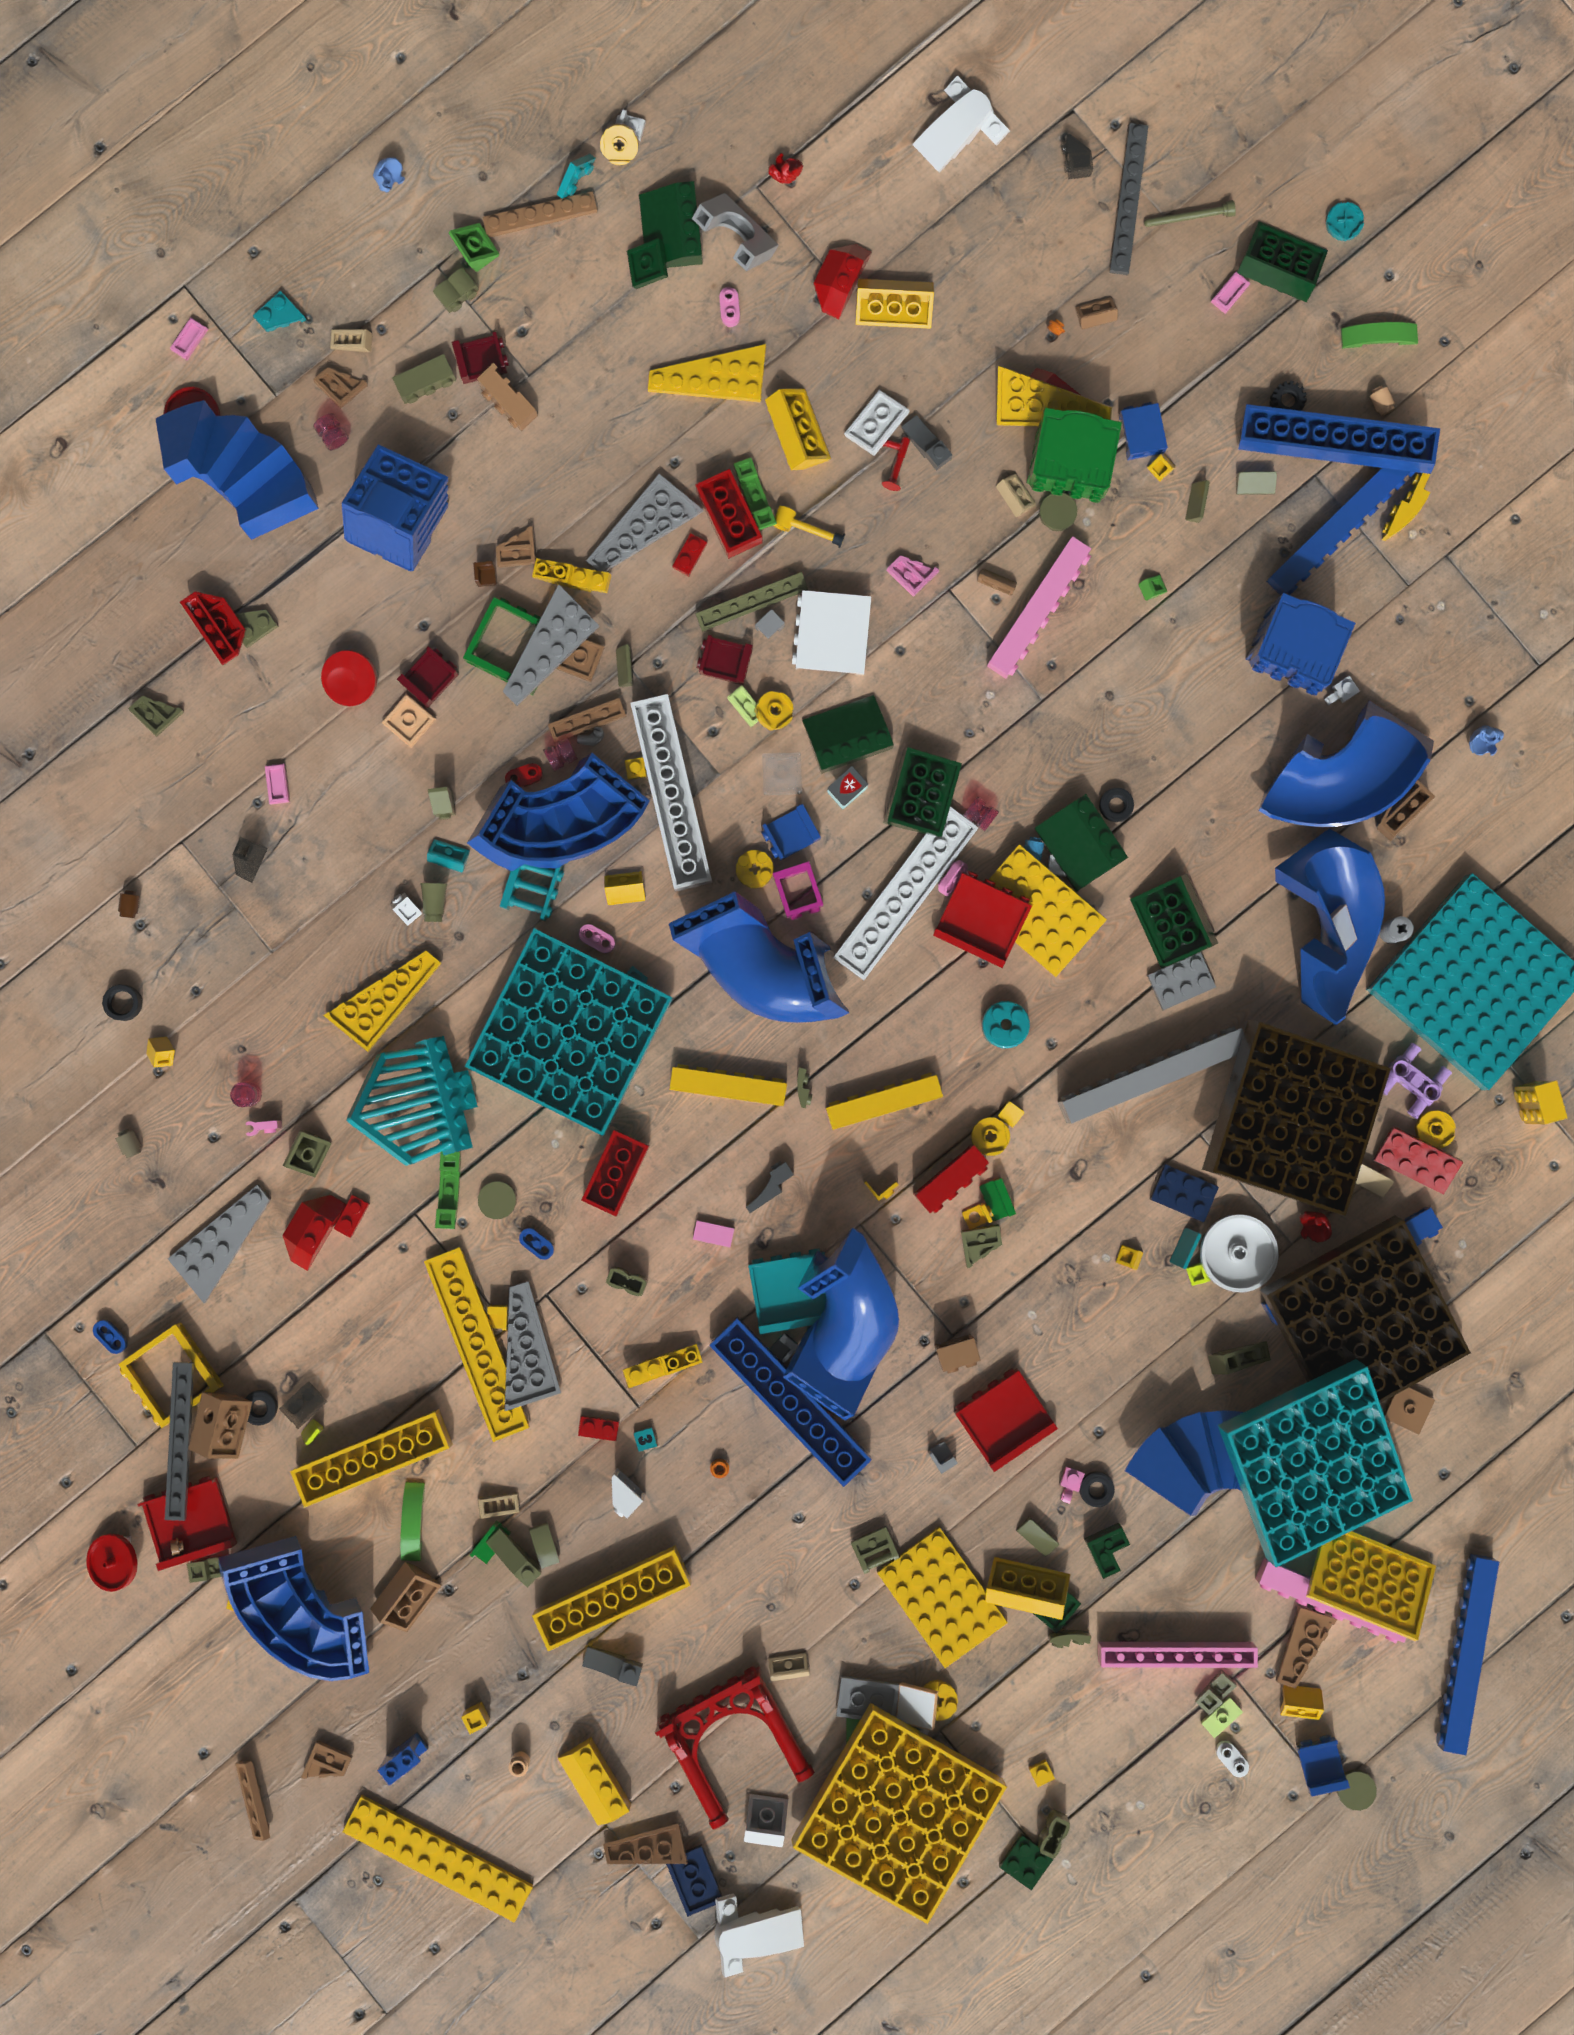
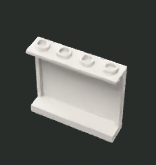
(832, 632)

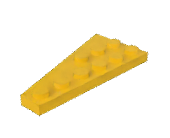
(723, 376)
(1024, 398)
(378, 1006)

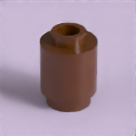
(128, 904)

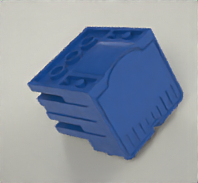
(394, 507)
(1300, 643)

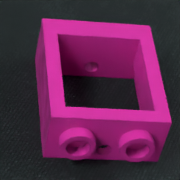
(793, 871)

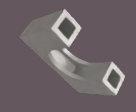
(724, 212)

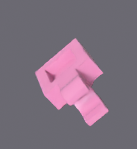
(268, 1126)
(1071, 1481)

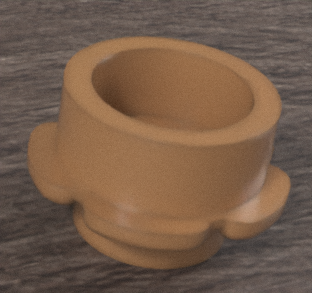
(177, 1547)

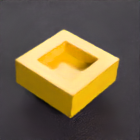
(635, 768)
(1041, 1773)

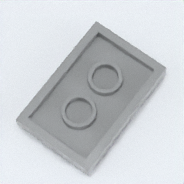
(1181, 981)
(858, 1693)

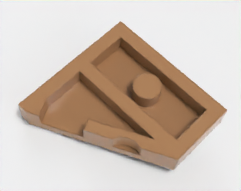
(339, 386)
(517, 551)
(326, 1762)

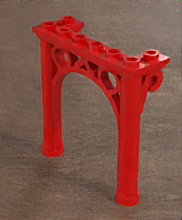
(752, 1684)

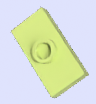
(744, 705)
(1221, 1717)

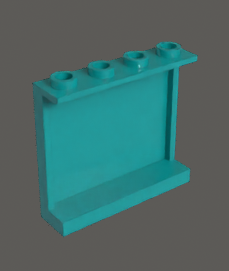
(777, 1294)

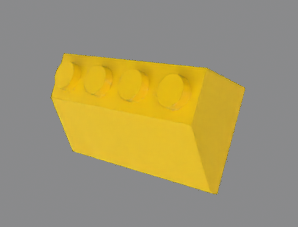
(894, 303)
(797, 428)
(1027, 1588)
(595, 1782)

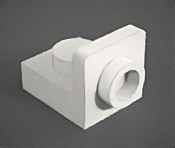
(633, 122)
(405, 908)

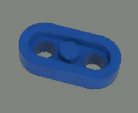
(536, 1244)
(109, 1338)

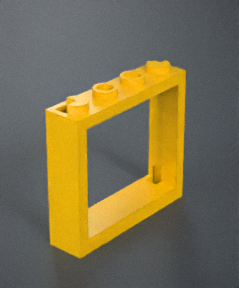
(195, 1356)

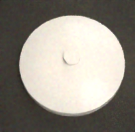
(1239, 1253)

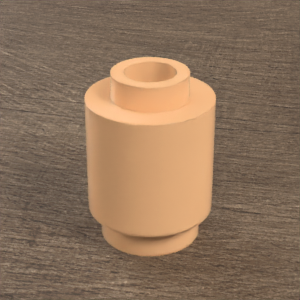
(1382, 400)
(519, 1769)

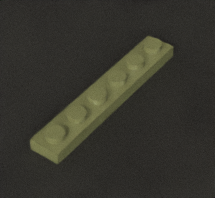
(751, 601)

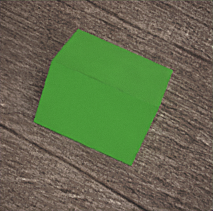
(474, 245)

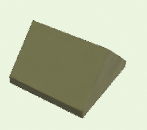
(307, 1153)

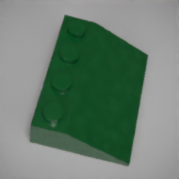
(668, 216)
(1282, 262)
(848, 734)
(922, 792)
(1081, 842)
(1174, 921)

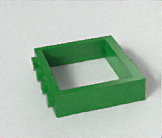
(469, 656)

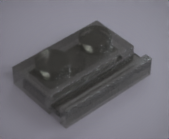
(303, 1405)

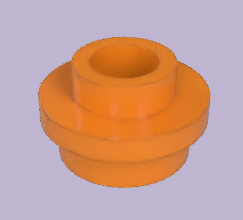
(1056, 327)
(719, 1474)

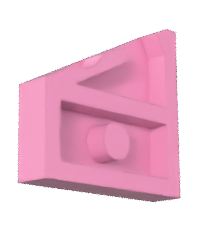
(911, 574)

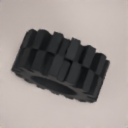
(1288, 388)

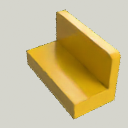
(624, 888)
(1302, 1702)

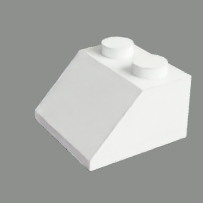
(625, 1494)
(766, 1820)

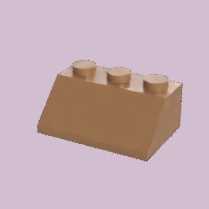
(405, 1597)

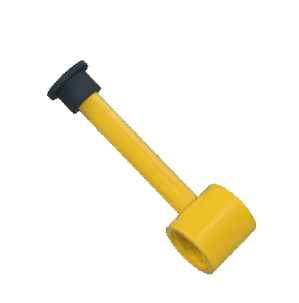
(786, 519)

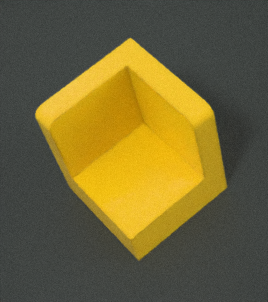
(160, 1051)
(498, 1316)
(475, 1718)

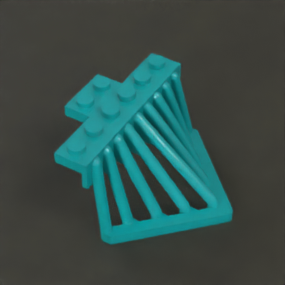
(447, 1094)

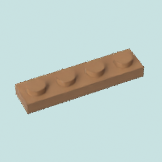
(587, 720)
(252, 1799)

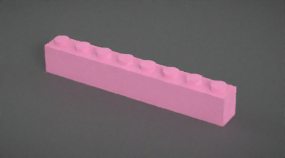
(1038, 608)
(1295, 1584)
(1178, 1654)

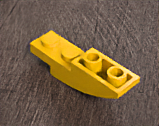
(1407, 509)
(570, 576)
(662, 1365)

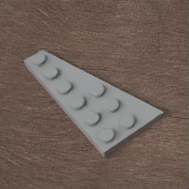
(649, 519)
(556, 637)
(214, 1248)
(528, 1361)

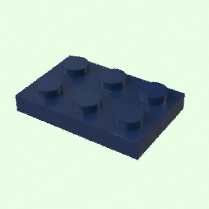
(1184, 1193)
(695, 1881)

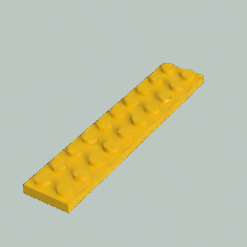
(475, 1341)
(438, 1858)

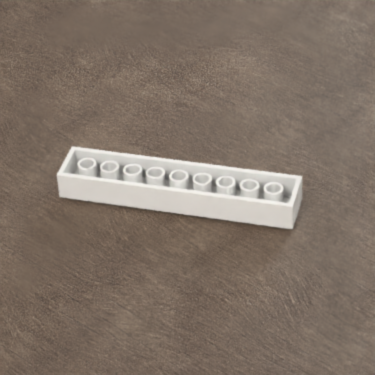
(671, 792)

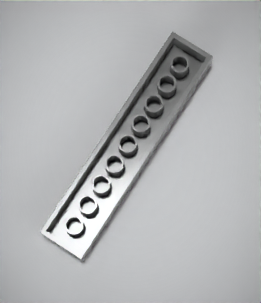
(1152, 1076)

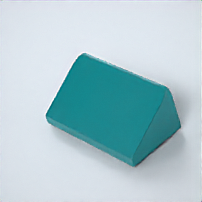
(448, 855)
(1185, 1248)

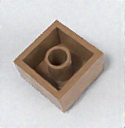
(957, 1353)

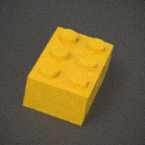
(1540, 1102)

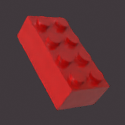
(729, 513)
(615, 1173)
(951, 1178)

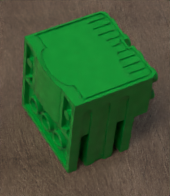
(1074, 454)

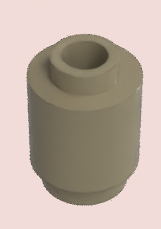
(128, 1143)

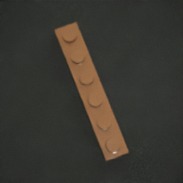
(540, 214)

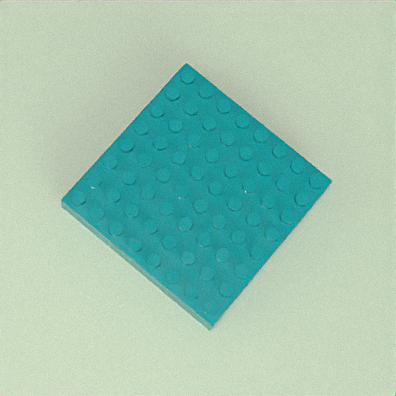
(1476, 982)
(569, 1032)
(1315, 1462)

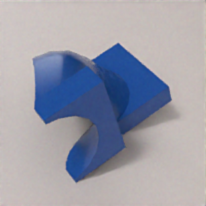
(1353, 782)
(1328, 875)
(757, 966)
(853, 1331)

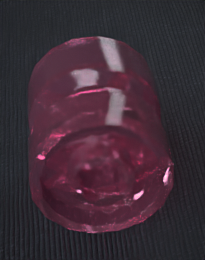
(329, 429)
(567, 754)
(984, 820)
(245, 1094)

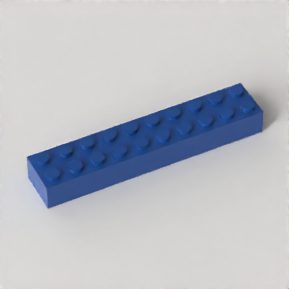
(1339, 439)
(792, 1406)

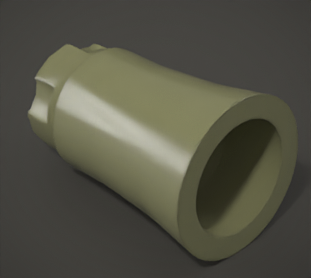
(433, 901)

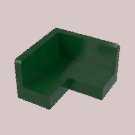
(1102, 1547)

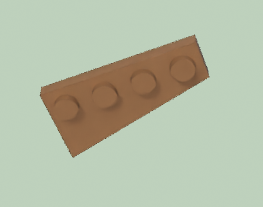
(1302, 1645)
(652, 1847)

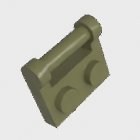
(874, 1543)

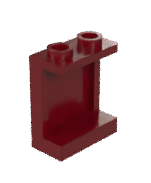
(478, 355)
(725, 660)
(429, 676)

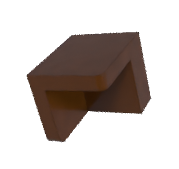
(485, 573)

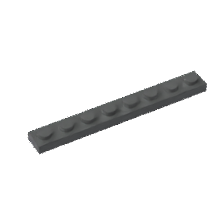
(1128, 199)
(179, 1441)

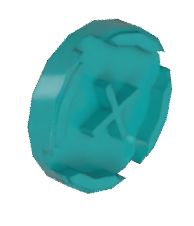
(1344, 221)

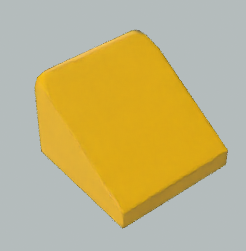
(1161, 467)
(1010, 1114)
(1129, 1257)

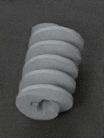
(1396, 930)

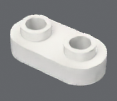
(1233, 1759)

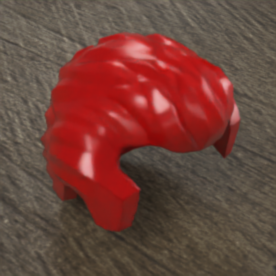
(785, 170)
(1315, 1226)

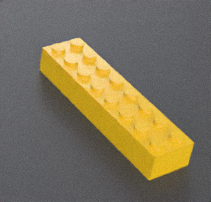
(371, 1458)
(611, 1598)

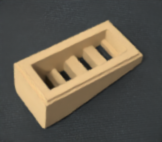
(363, 340)
(481, 1506)

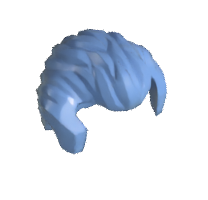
(387, 172)
(1484, 740)

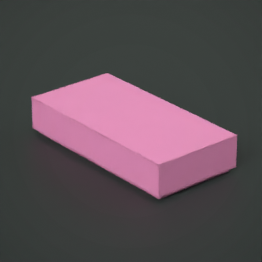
(1230, 292)
(188, 338)
(277, 784)
(713, 1233)

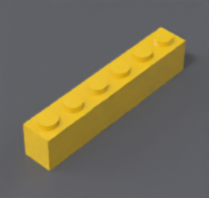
(728, 1086)
(884, 1102)

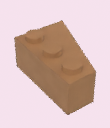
(506, 398)
(1405, 811)

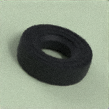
(1113, 816)
(271, 1411)
(1108, 1493)

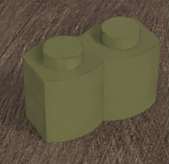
(456, 290)
(622, 1279)
(1055, 1831)

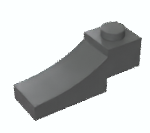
(927, 443)
(779, 1174)
(613, 1665)

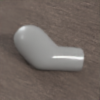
(591, 740)

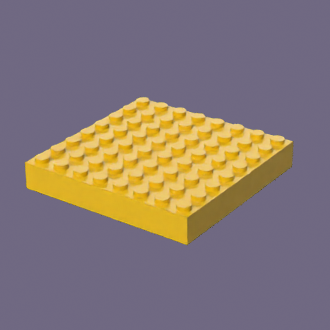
(925, 1816)

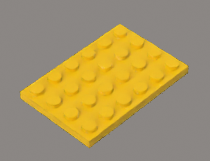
(1059, 916)
(1373, 1583)
(942, 1597)

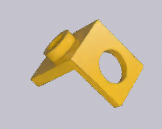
(886, 1193)
(984, 1212)

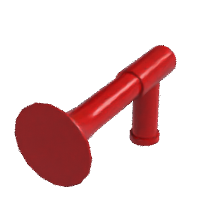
(891, 483)

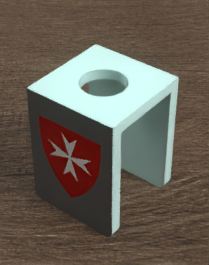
(847, 787)

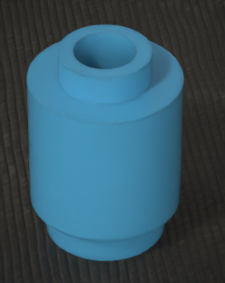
(1035, 847)

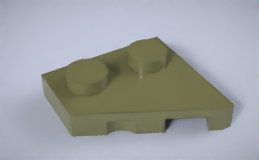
(257, 625)
(154, 714)
(980, 1242)

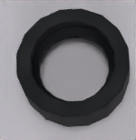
(107, 1001)

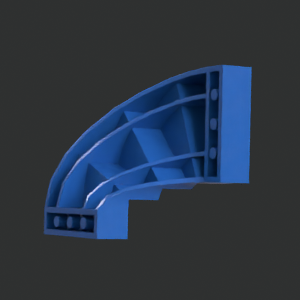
(238, 463)
(559, 821)
(1186, 1460)
(291, 1616)

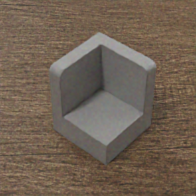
(770, 624)
(942, 1457)

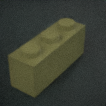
(424, 379)

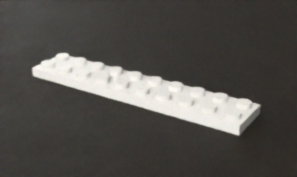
(904, 895)

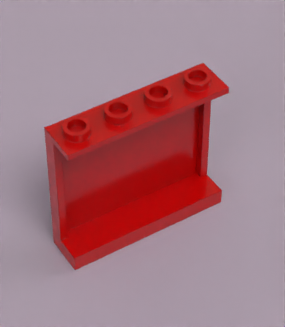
(983, 918)
(1005, 1419)
(204, 1530)

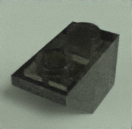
(1078, 158)
(248, 858)

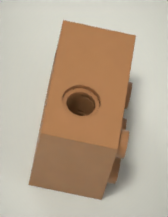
(220, 1425)

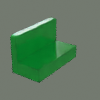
(997, 1198)
(482, 1549)

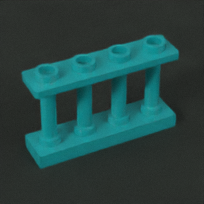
(515, 881)

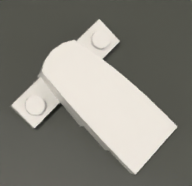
(959, 125)
(754, 1933)

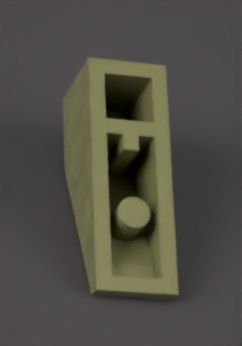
(1239, 1358)
(514, 1557)

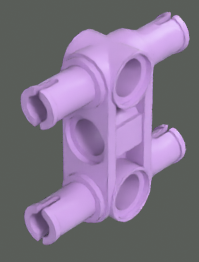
(1416, 1081)

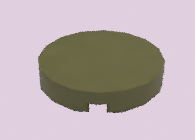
(1058, 512)
(497, 1200)
(1361, 1791)

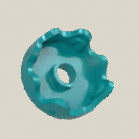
(992, 1024)

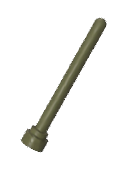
(1227, 209)

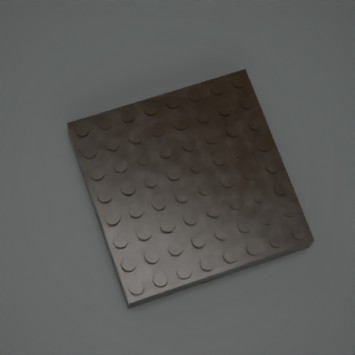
(1296, 1118)
(1368, 1305)

